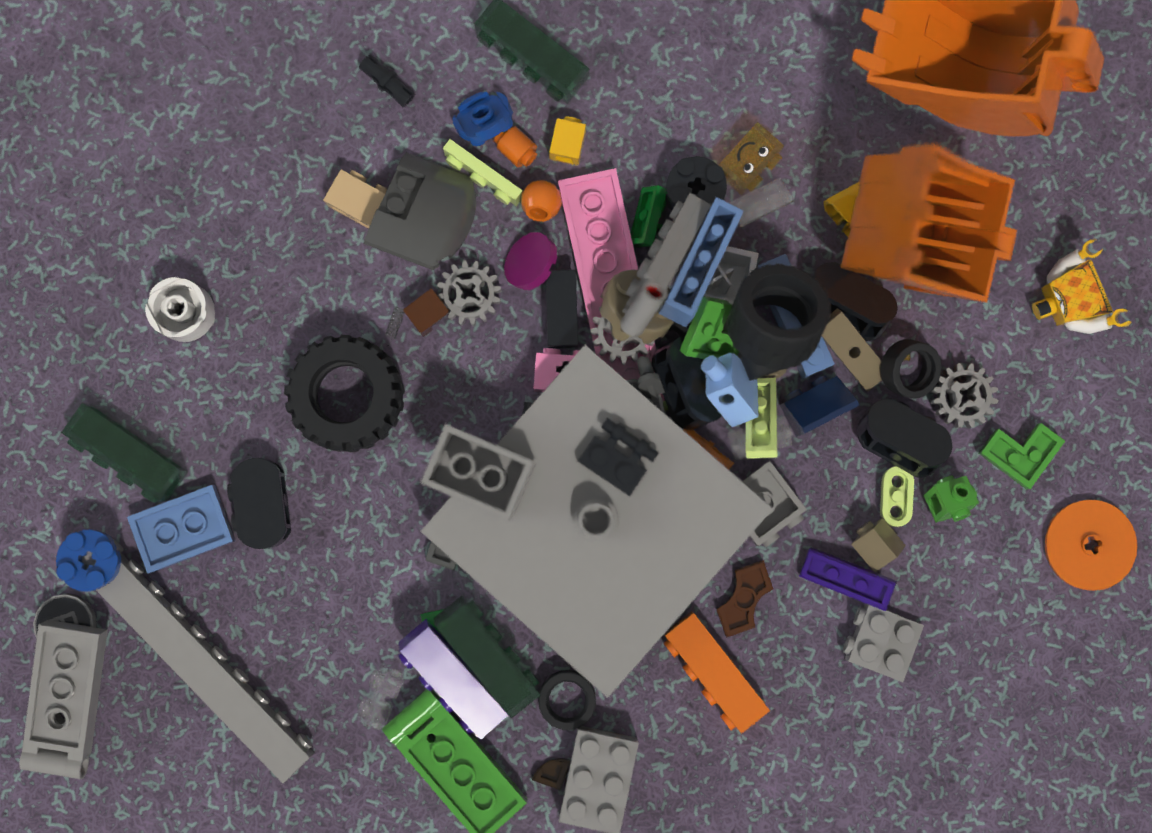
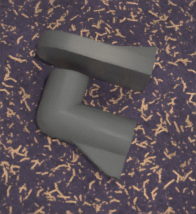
(649, 382)

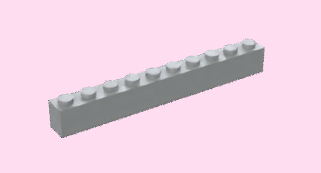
(205, 669)

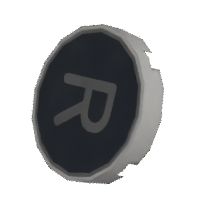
(66, 609)

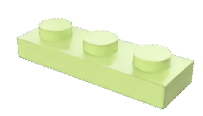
(481, 173)
(762, 431)

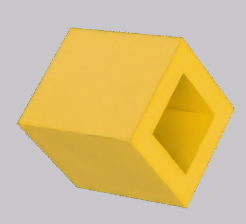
(568, 140)

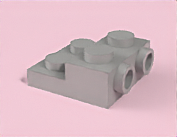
(786, 506)
(882, 642)

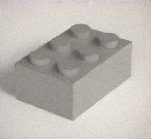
(478, 472)
(598, 780)

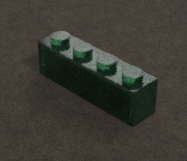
(531, 50)
(124, 453)
(486, 655)

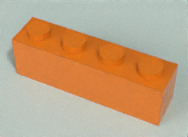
(716, 672)

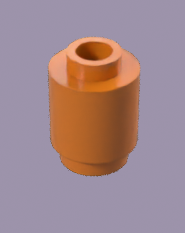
(516, 147)

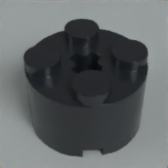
(698, 172)

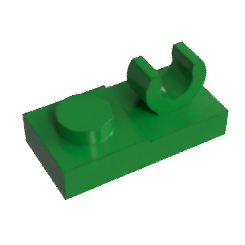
(648, 211)

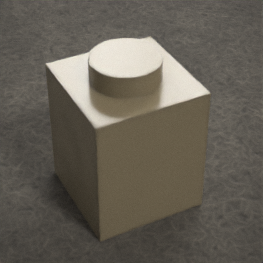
(877, 544)

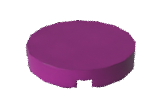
(530, 261)

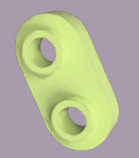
(897, 496)

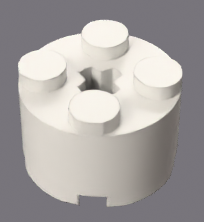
(165, 303)

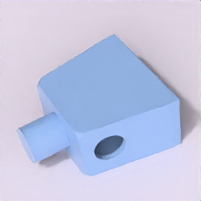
(731, 389)

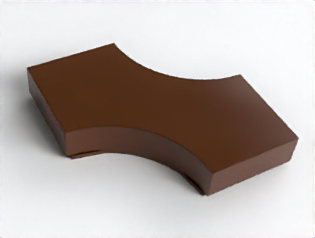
(750, 586)

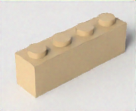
(354, 197)

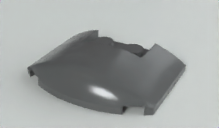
(423, 213)

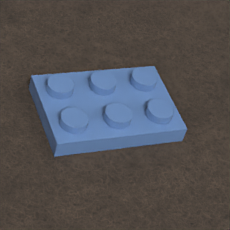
(181, 529)

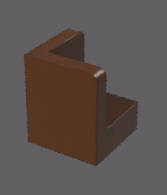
(426, 311)

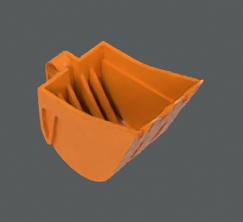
(982, 60)
(930, 222)

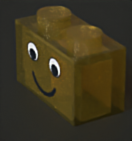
(751, 158)

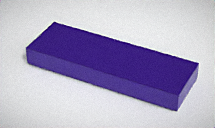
(848, 579)

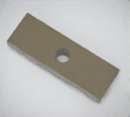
(861, 360)

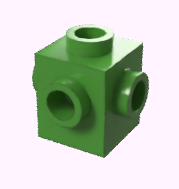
(951, 499)

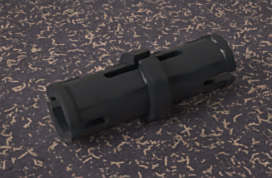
(386, 80)

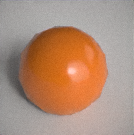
(541, 200)

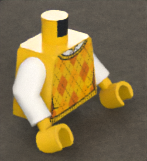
(1077, 296)

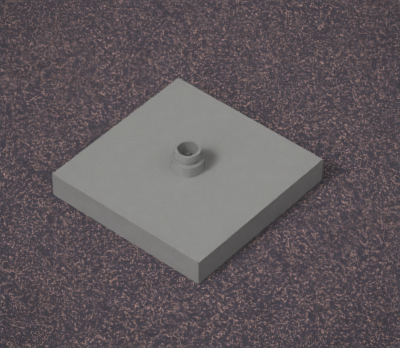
(582, 558)

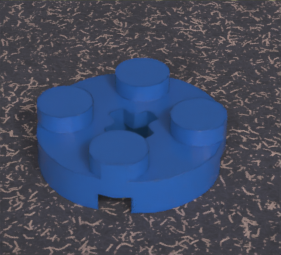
(496, 119)
(72, 569)

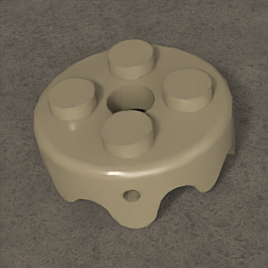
(614, 302)

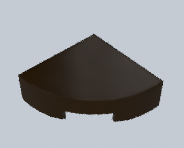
(552, 773)

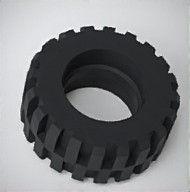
(311, 371)

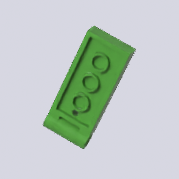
(455, 765)

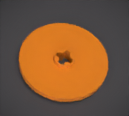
(1067, 540)

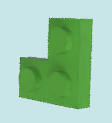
(706, 330)
(1025, 461)

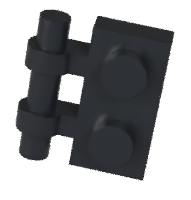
(613, 465)

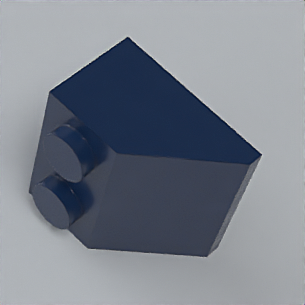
(818, 405)

